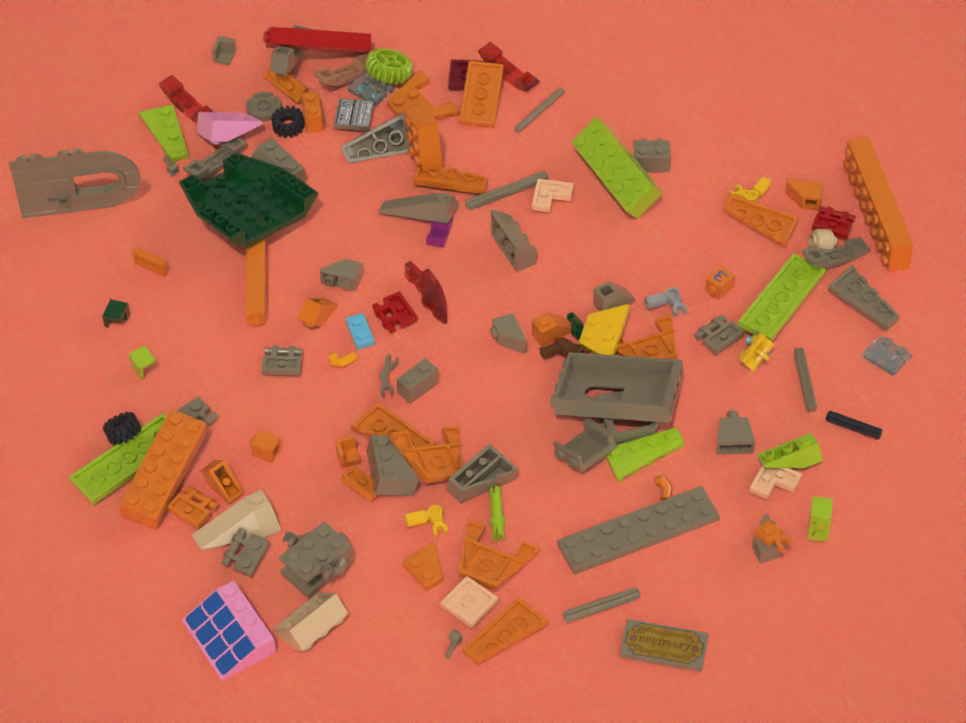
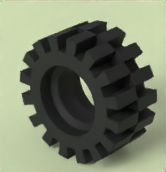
(285, 114)
(121, 428)

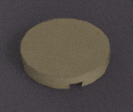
(263, 105)

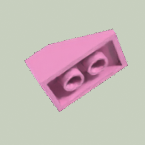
(224, 126)

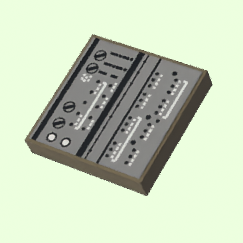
(353, 114)

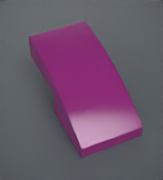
(439, 233)

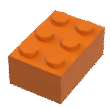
(423, 137)

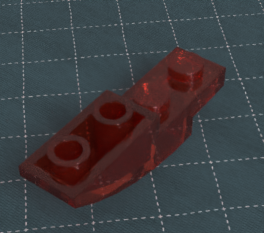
(430, 289)

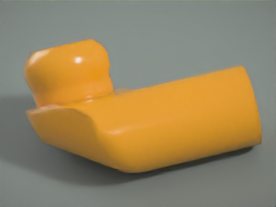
(343, 361)

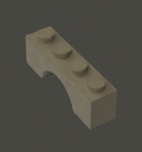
(285, 58)

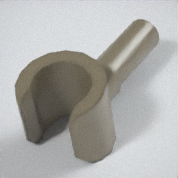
(172, 167)
(456, 638)

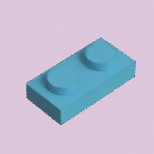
(360, 331)

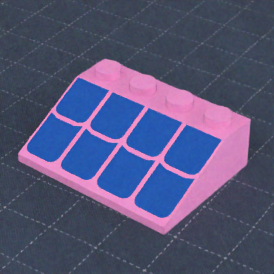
(229, 631)

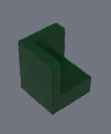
(115, 311)

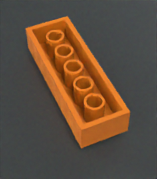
(163, 469)

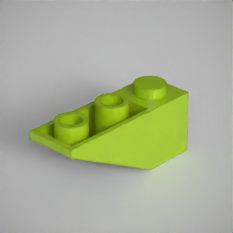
(793, 454)

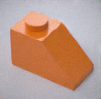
(316, 311)
(549, 327)
(222, 480)

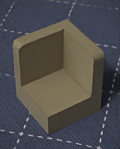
(224, 50)

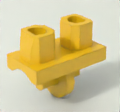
(756, 352)

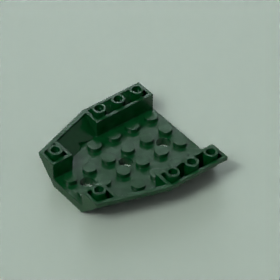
(249, 199)

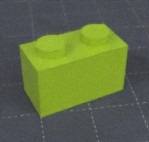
(820, 518)

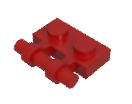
(837, 221)
(399, 309)

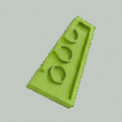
(166, 131)
(644, 451)

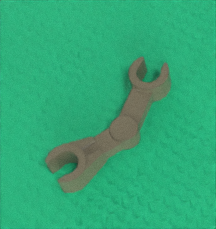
(383, 375)

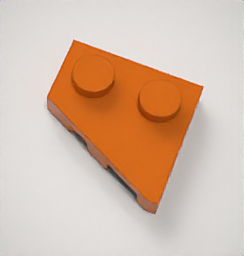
(425, 567)

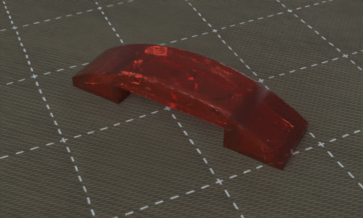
(511, 74)
(181, 99)

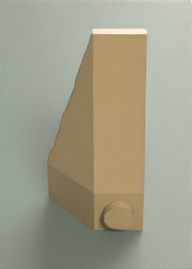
(250, 513)

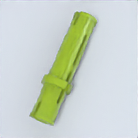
(497, 520)

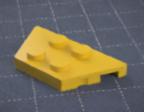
(604, 330)

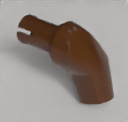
(563, 347)

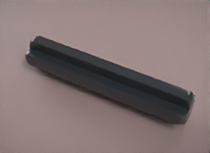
(854, 425)

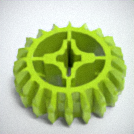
(389, 66)

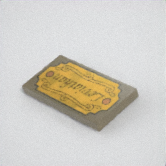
(664, 645)

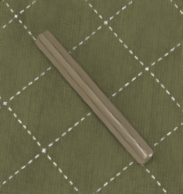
(505, 190)

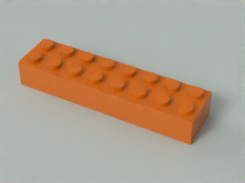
(878, 204)

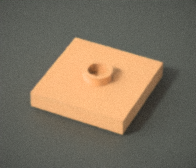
(469, 602)

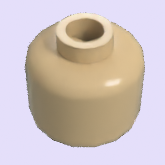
(822, 239)

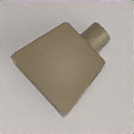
(735, 435)

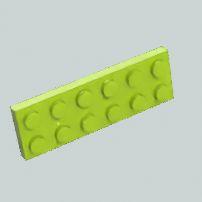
(781, 297)
(116, 465)

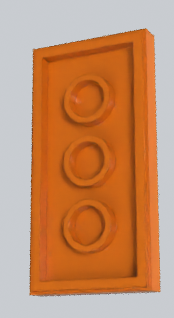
(481, 94)

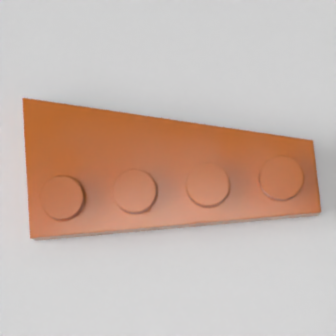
(383, 422)

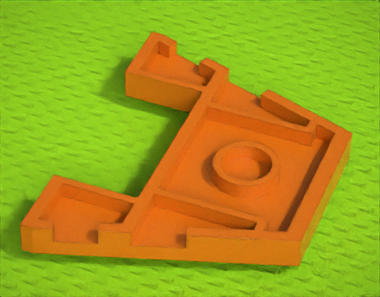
(409, 96)
(652, 346)
(435, 461)
(489, 565)

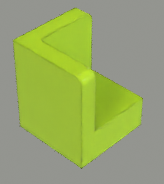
(140, 360)

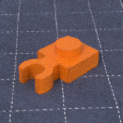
(772, 534)

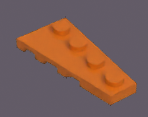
(451, 179)
(765, 220)
(508, 628)

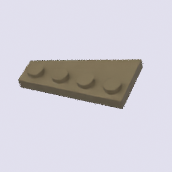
(858, 294)

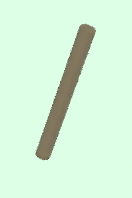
(539, 110)

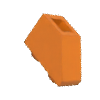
(805, 193)

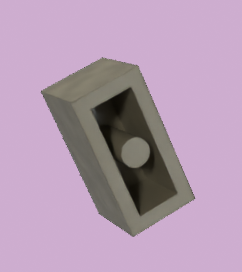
(417, 381)

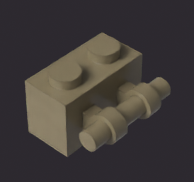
(653, 154)

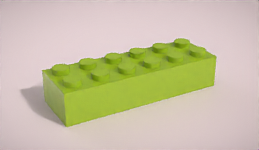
(617, 167)

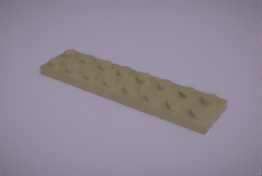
(638, 530)

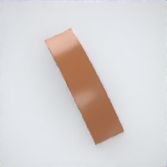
(344, 74)

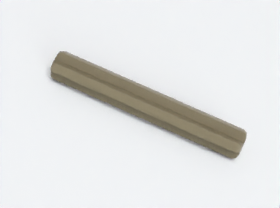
(805, 379)
(601, 604)

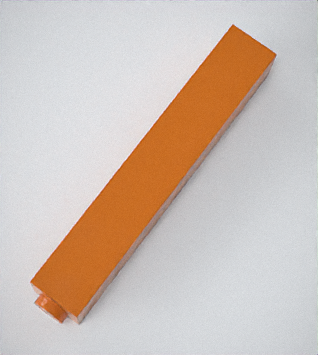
(256, 283)

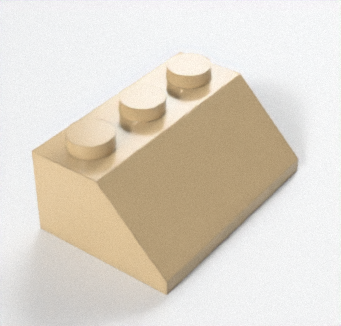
(311, 621)

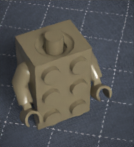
(315, 558)

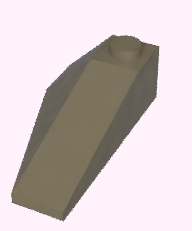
(381, 141)
(430, 207)

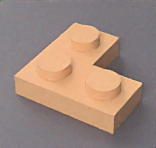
(547, 191)
(769, 477)

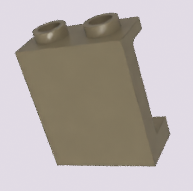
(586, 447)

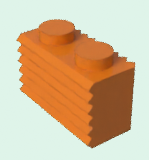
(312, 111)

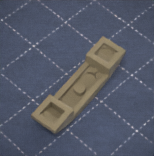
(214, 162)
(837, 256)

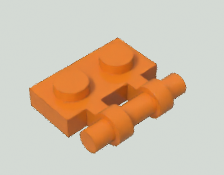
(188, 510)

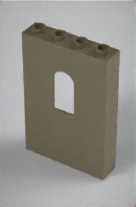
(648, 387)

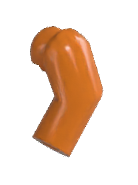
(665, 484)

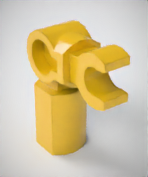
(756, 192)
(433, 515)

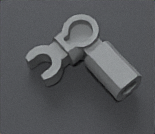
(671, 297)

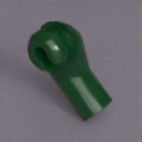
(576, 325)

